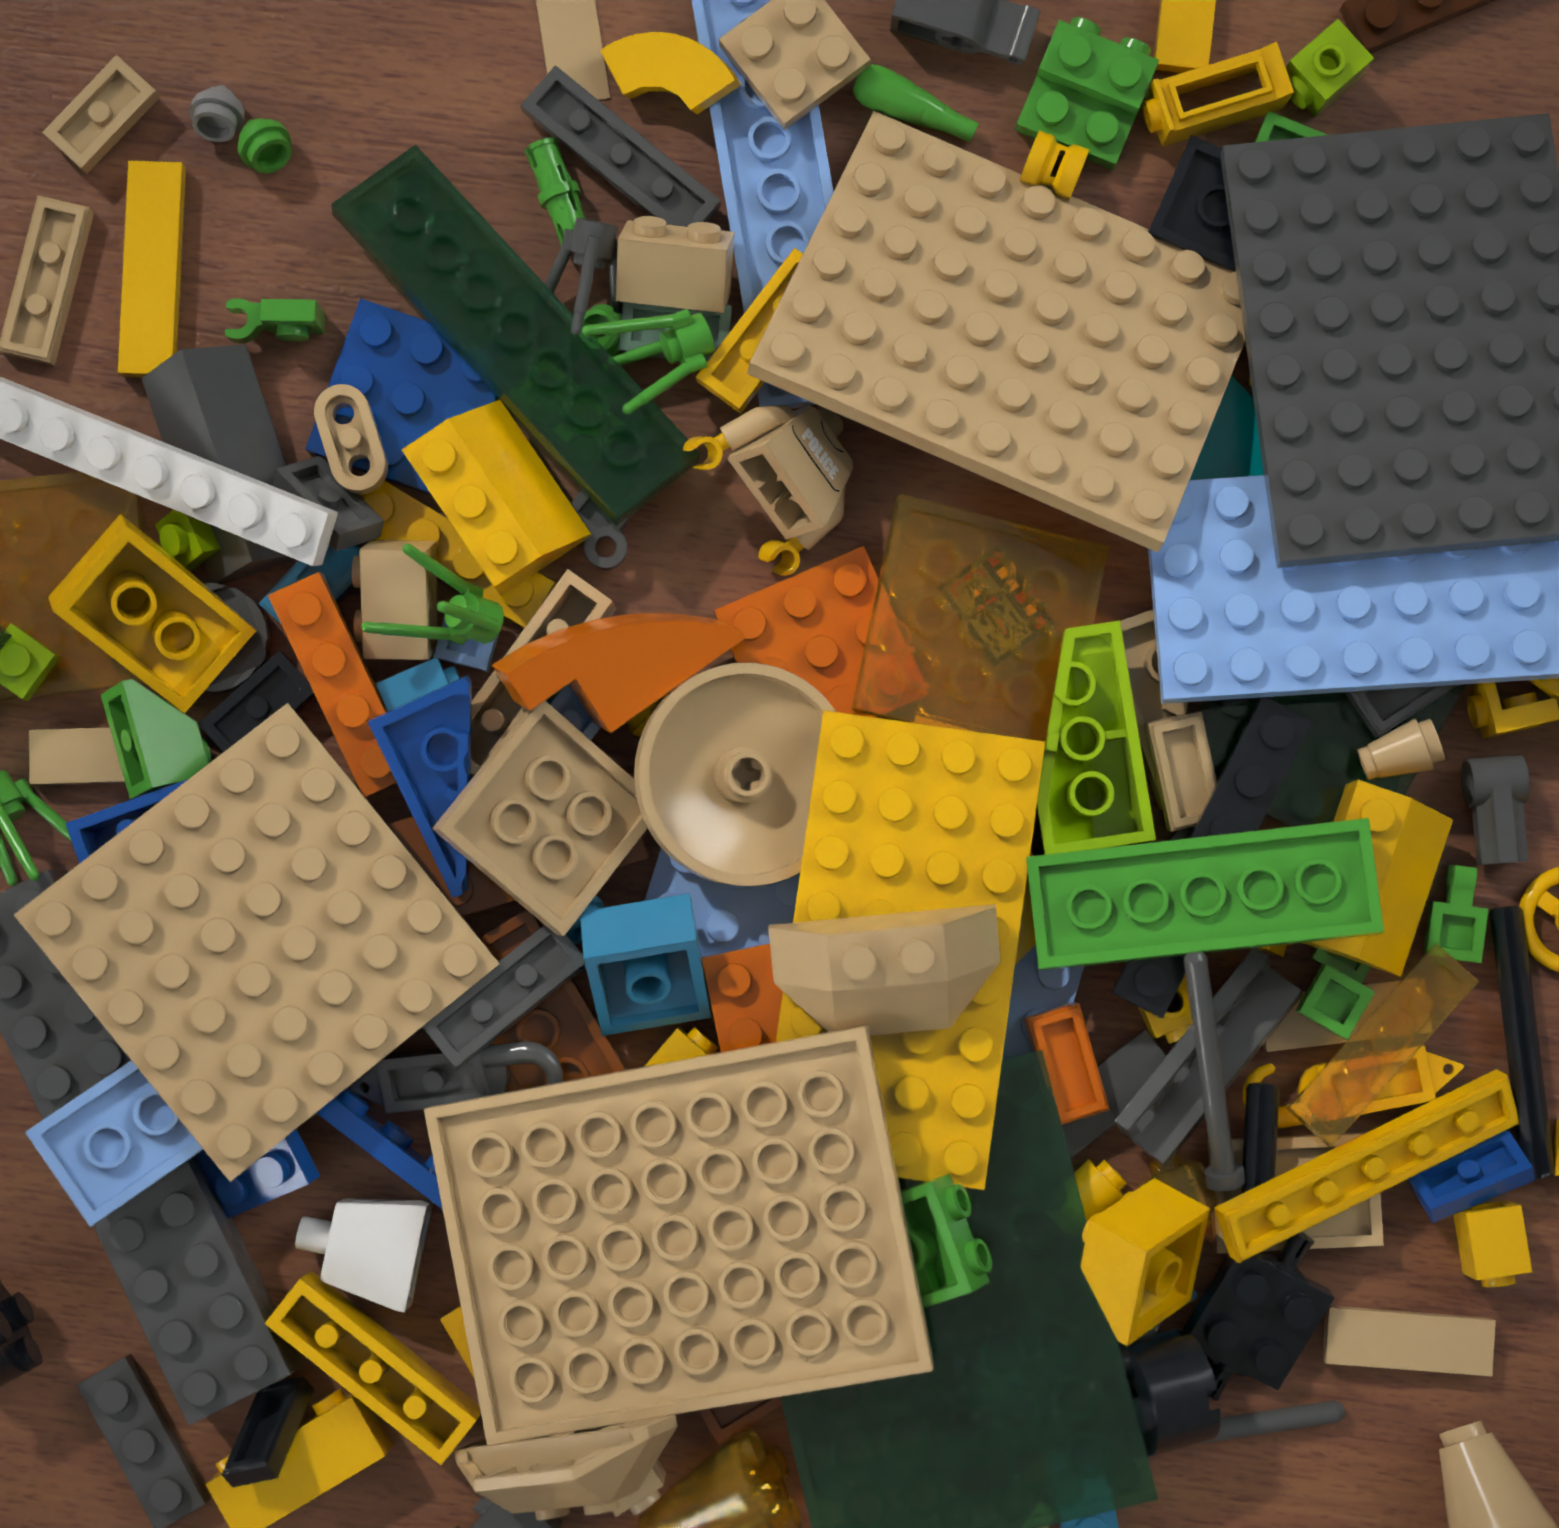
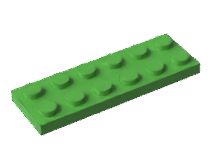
(1205, 894)

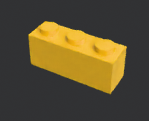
(324, 1452)

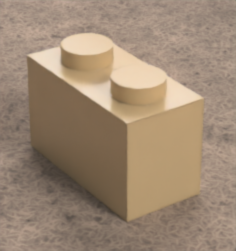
(674, 264)
(395, 592)

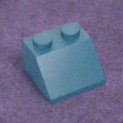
(645, 964)

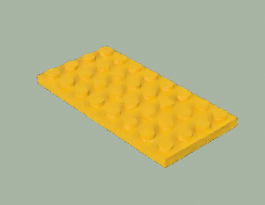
(922, 825)

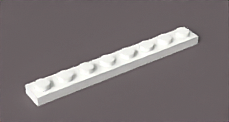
(165, 474)

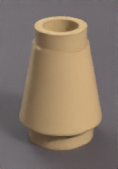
(1402, 751)

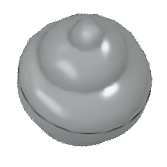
(216, 114)

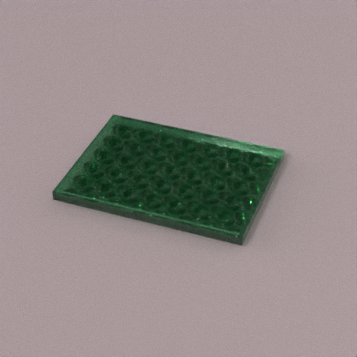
(1027, 1380)

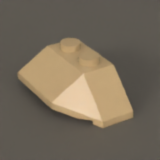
(887, 968)
(567, 1468)

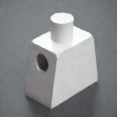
(371, 1247)

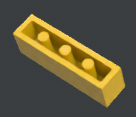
(374, 1366)

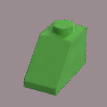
(152, 739)

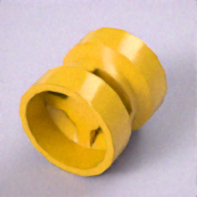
(1042, 162)

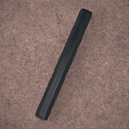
(1522, 1038)

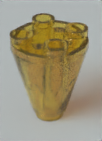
(730, 1489)

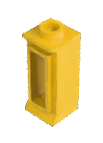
(1165, 114)

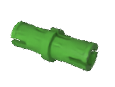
(556, 188)

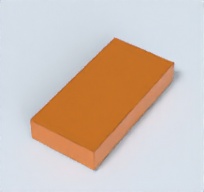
(1069, 1061)

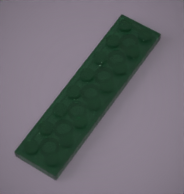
(514, 333)

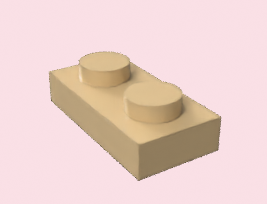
(101, 114)

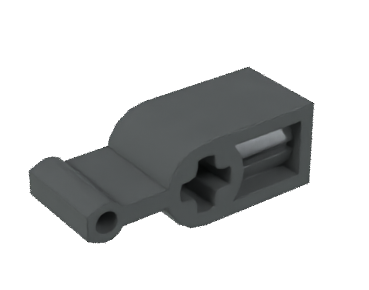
(969, 25)

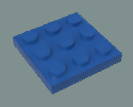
(409, 380)

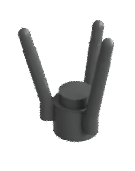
(592, 245)

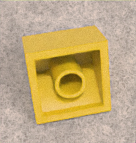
(1144, 1257)

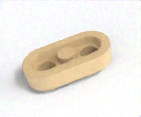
(352, 440)

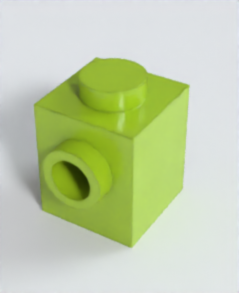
(1327, 68)

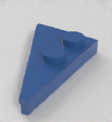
(431, 761)

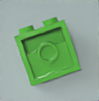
(1088, 90)
(941, 1241)

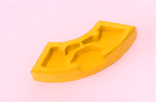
(669, 65)

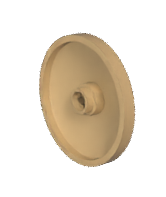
(732, 772)

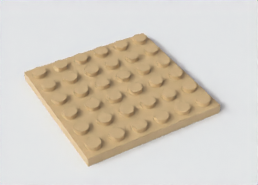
(257, 941)

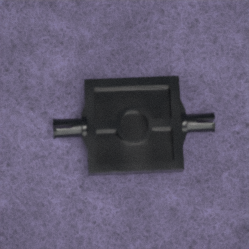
(1258, 1315)

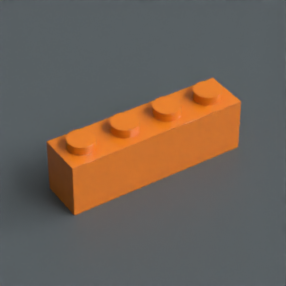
(335, 675)

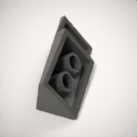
(215, 409)

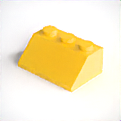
(497, 494)
(1406, 855)

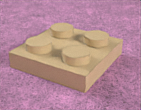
(794, 56)

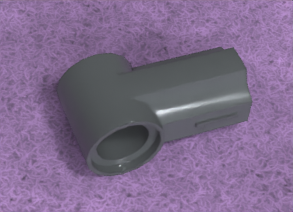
(1496, 793)

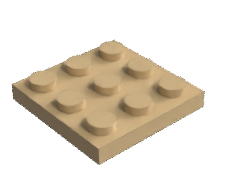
(546, 817)

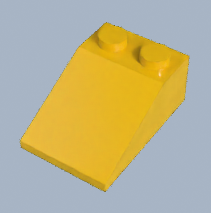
(150, 614)

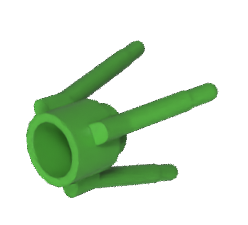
(685, 340)
(465, 614)
(11, 808)

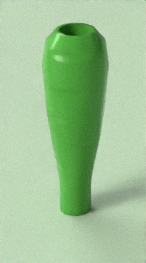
(902, 99)

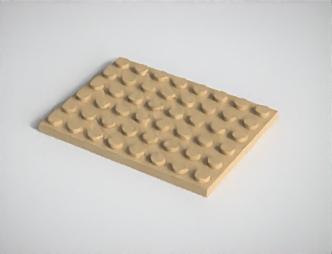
(1008, 331)
(679, 1237)

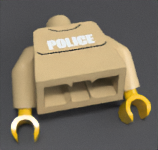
(791, 469)

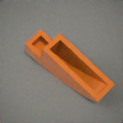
(616, 662)

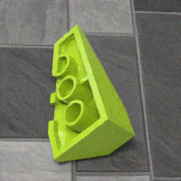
(1092, 757)

